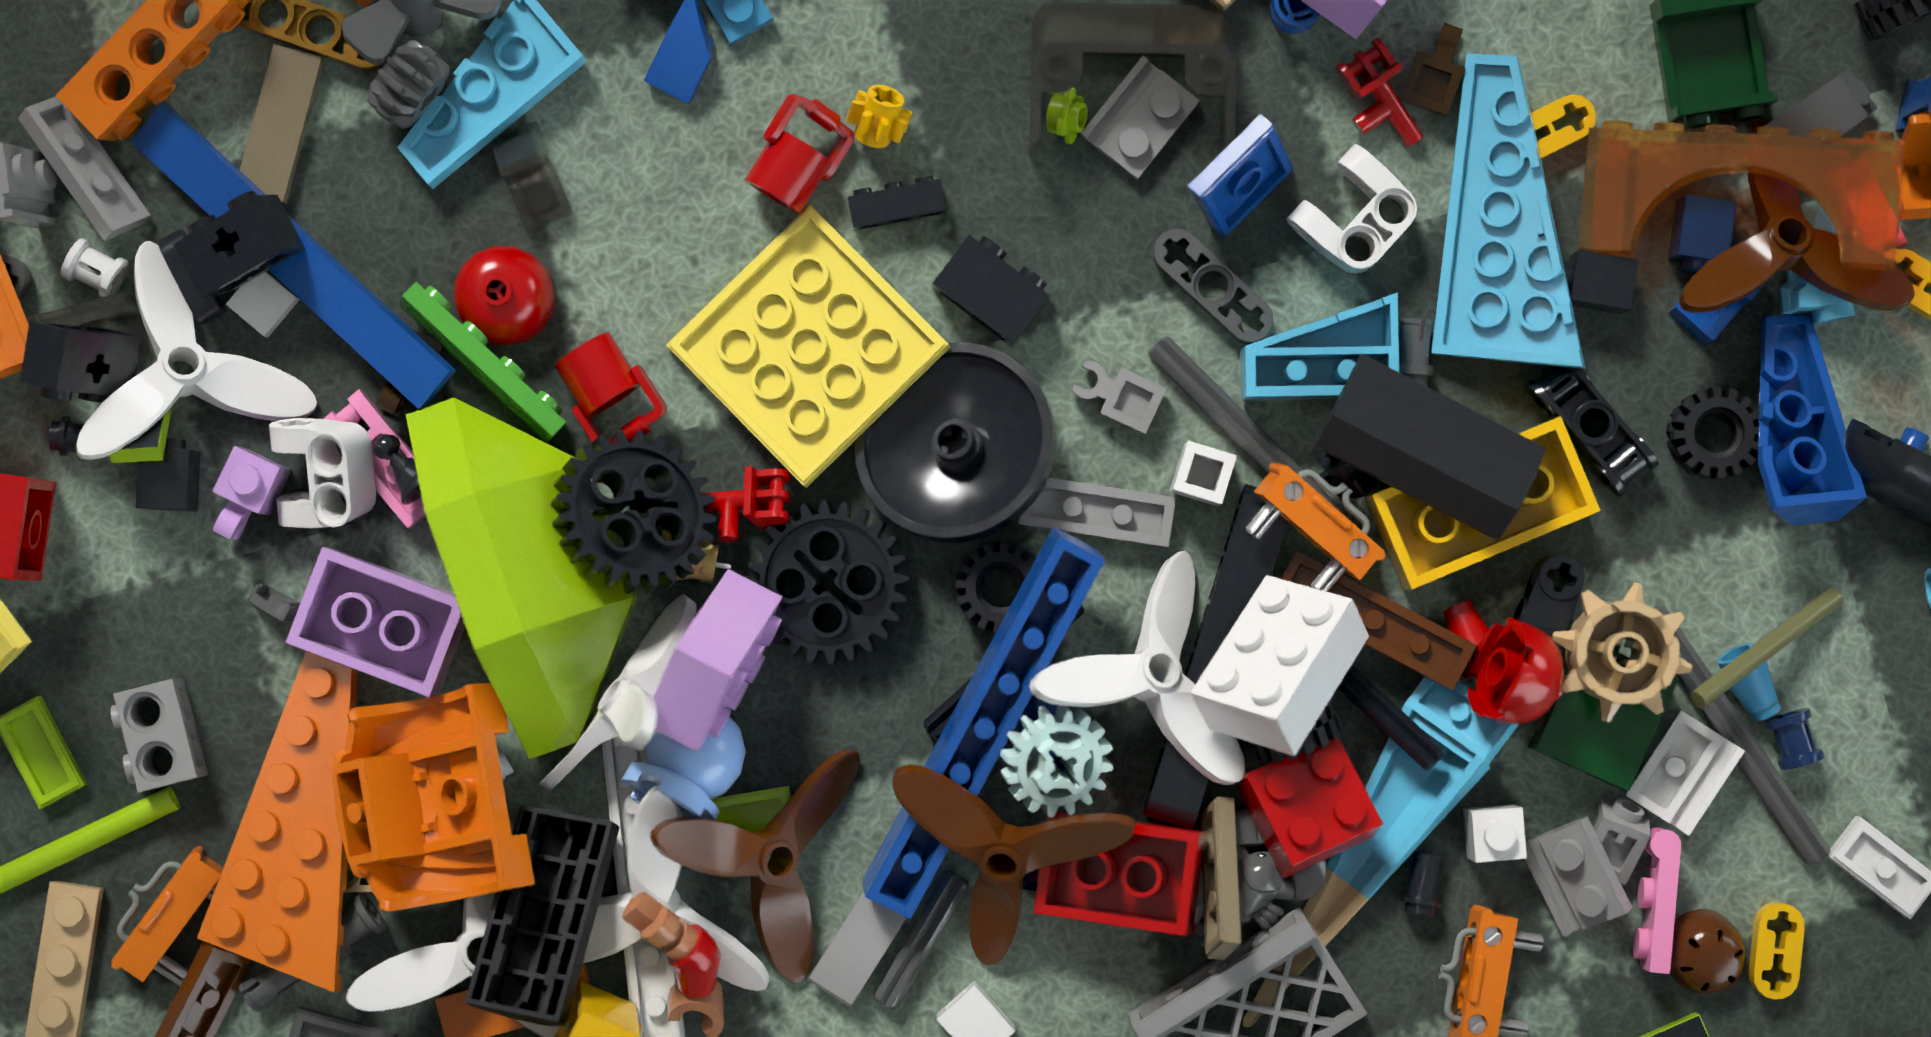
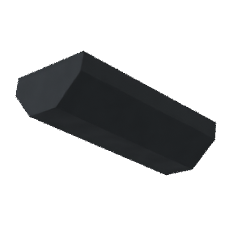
(1430, 447)
(543, 929)

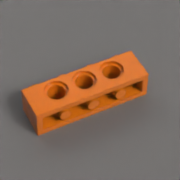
(92, 90)

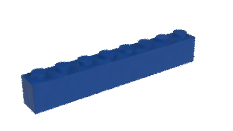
(988, 710)

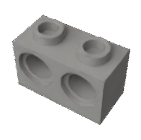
(173, 731)

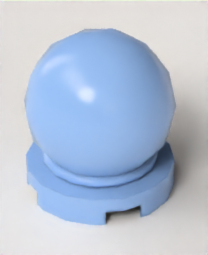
(689, 775)

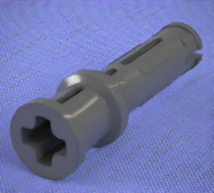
(359, 923)

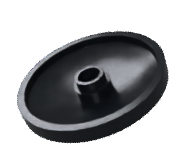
(960, 447)

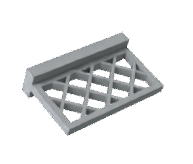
(1248, 962)

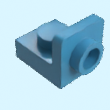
(739, 17)

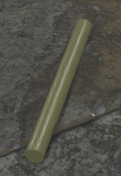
(1766, 648)

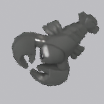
(1261, 881)

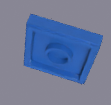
(1241, 176)

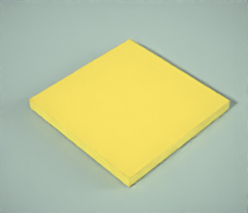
(808, 346)

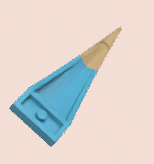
(1408, 804)

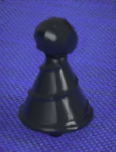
(404, 468)

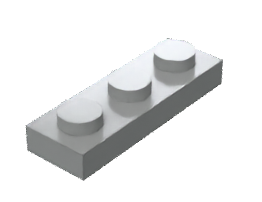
(84, 168)
(1102, 512)

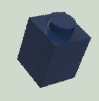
(1700, 230)

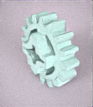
(1080, 751)

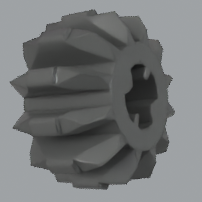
(408, 83)

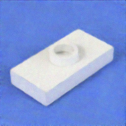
(1882, 867)

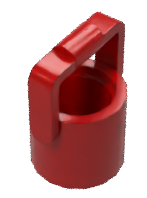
(788, 166)
(600, 378)

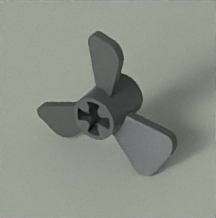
(379, 27)

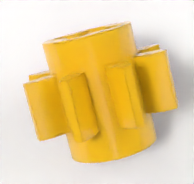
(879, 116)

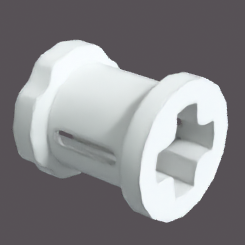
(77, 267)

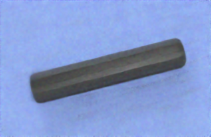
(921, 940)

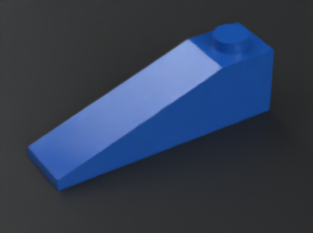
(1802, 427)

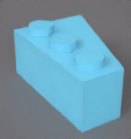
(1319, 356)

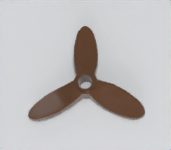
(1808, 253)
(1000, 849)
(777, 892)

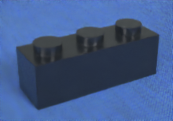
(896, 203)

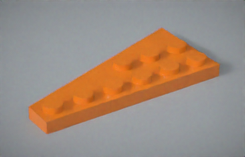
(288, 859)

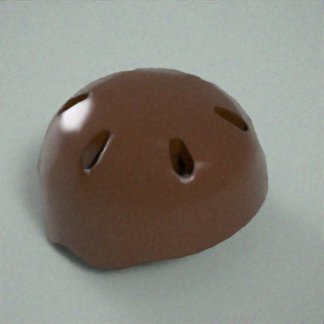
(1712, 961)

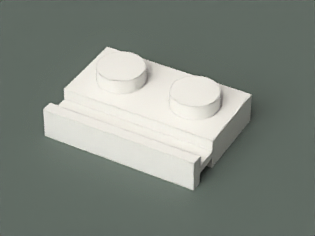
(1685, 772)

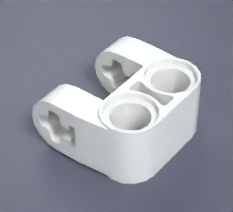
(1378, 185)
(327, 471)

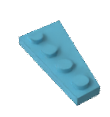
(502, 80)

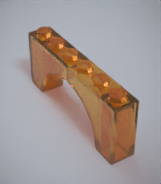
(1847, 177)

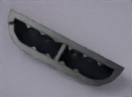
(1891, 470)

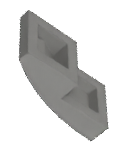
(856, 950)

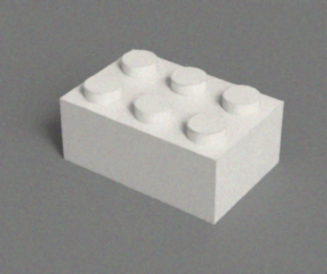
(1280, 664)

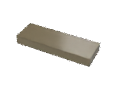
(281, 120)
(1220, 879)

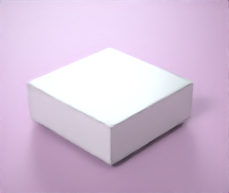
(263, 303)

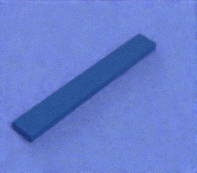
(309, 274)

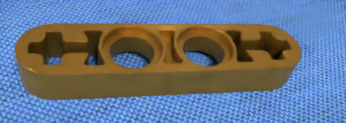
(296, 27)

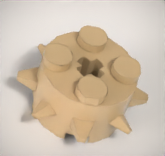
(1631, 681)

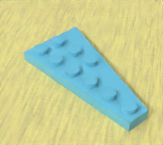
(1502, 257)

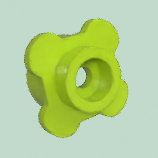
(1066, 115)

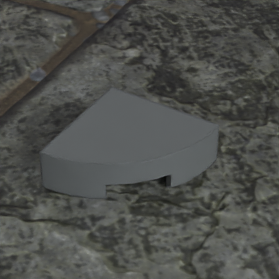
(277, 603)

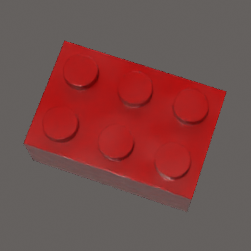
(1137, 885)

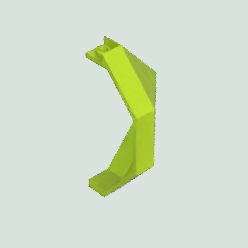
(527, 609)

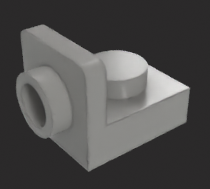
(1623, 832)

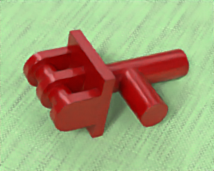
(1388, 103)
(760, 501)

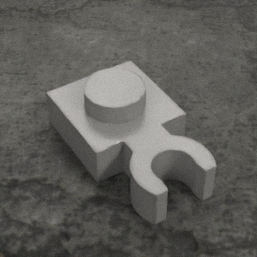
(1127, 399)

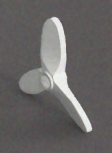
(218, 378)
(1115, 678)
(628, 703)
(658, 877)
(428, 969)

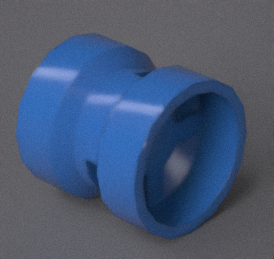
(1292, 16)

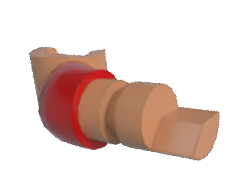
(691, 954)

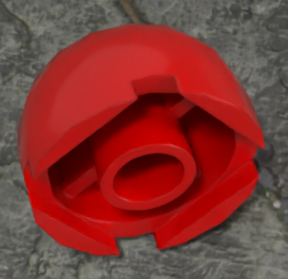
(527, 299)
(1516, 673)

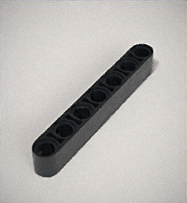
(1176, 784)

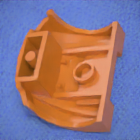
(428, 800)

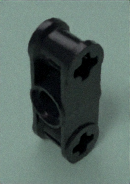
(1615, 442)
(1550, 608)

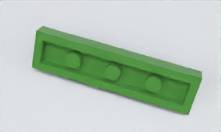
(468, 346)

